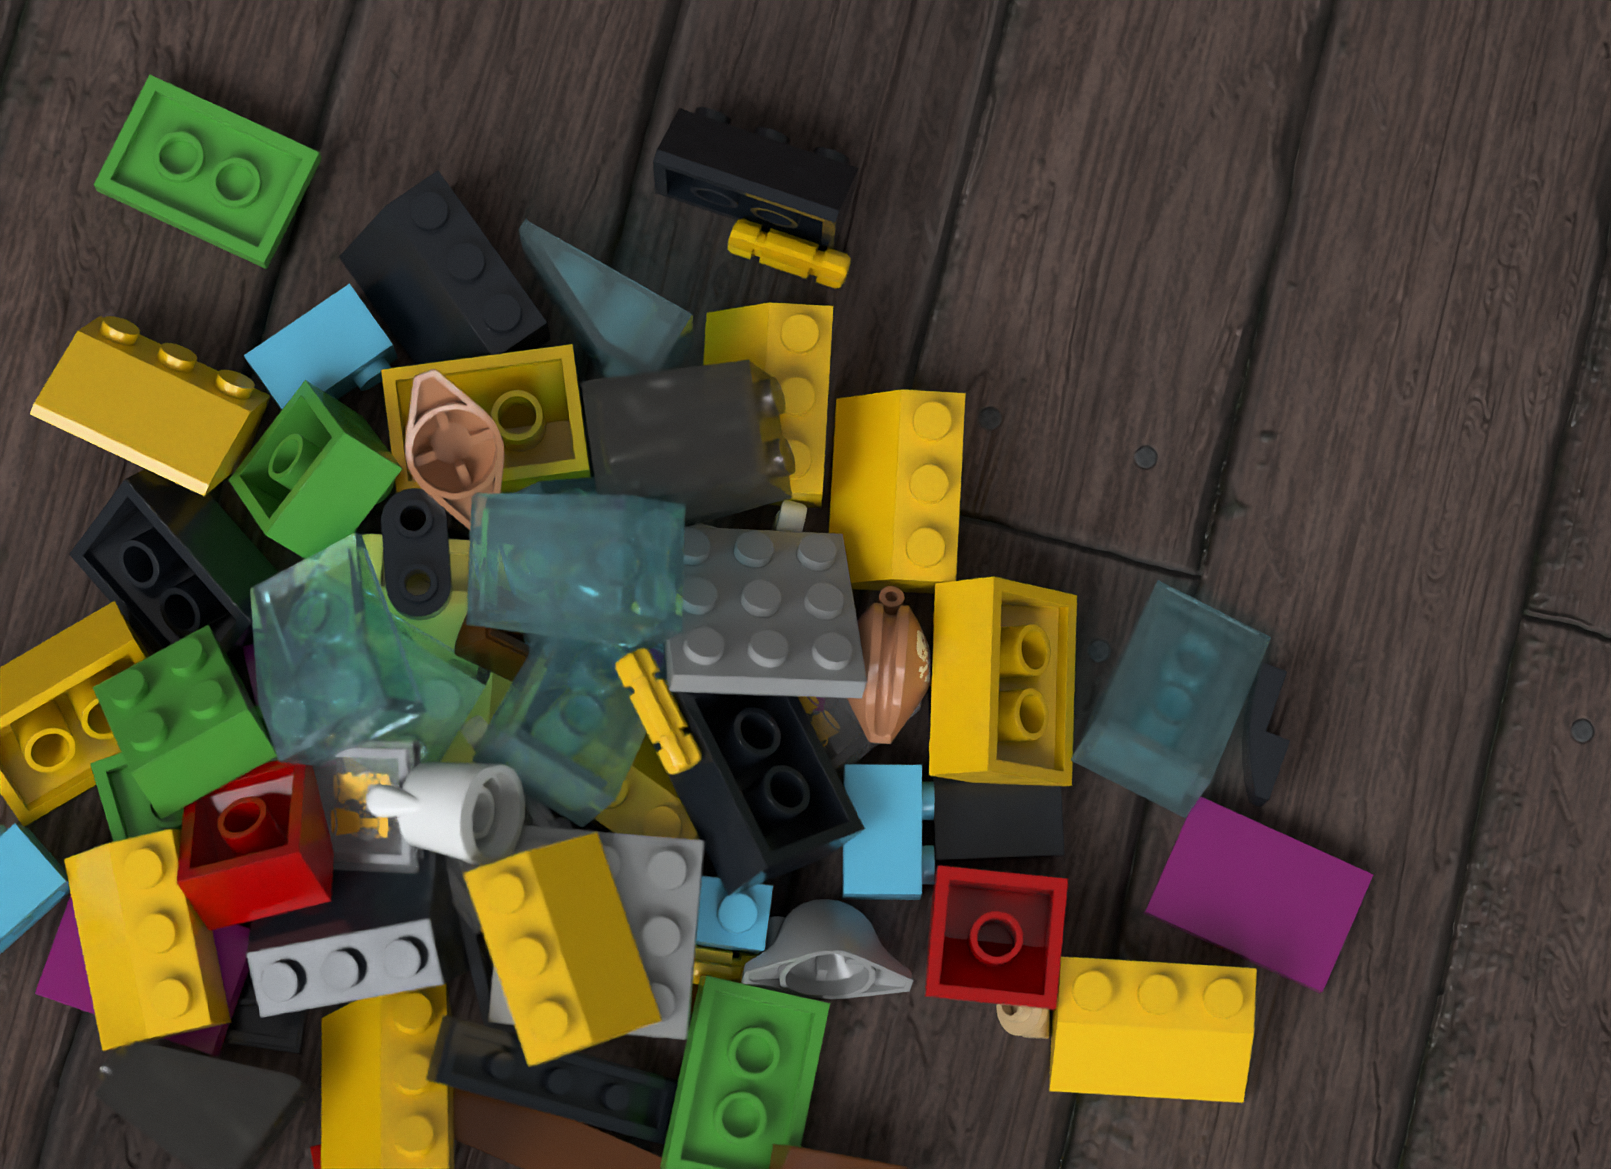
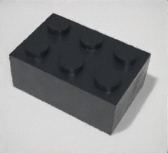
(762, 787)

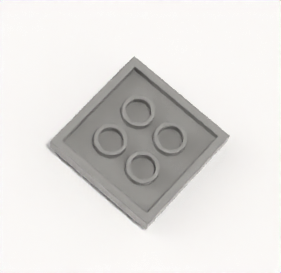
(766, 616)
(661, 897)

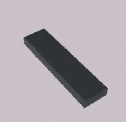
(568, 1086)

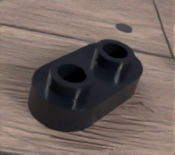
(416, 552)

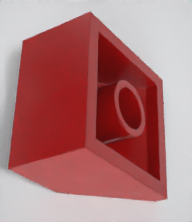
(256, 847)
(995, 937)

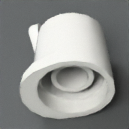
(456, 809)

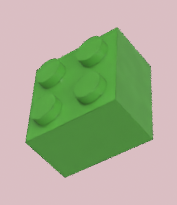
(314, 473)
(184, 722)

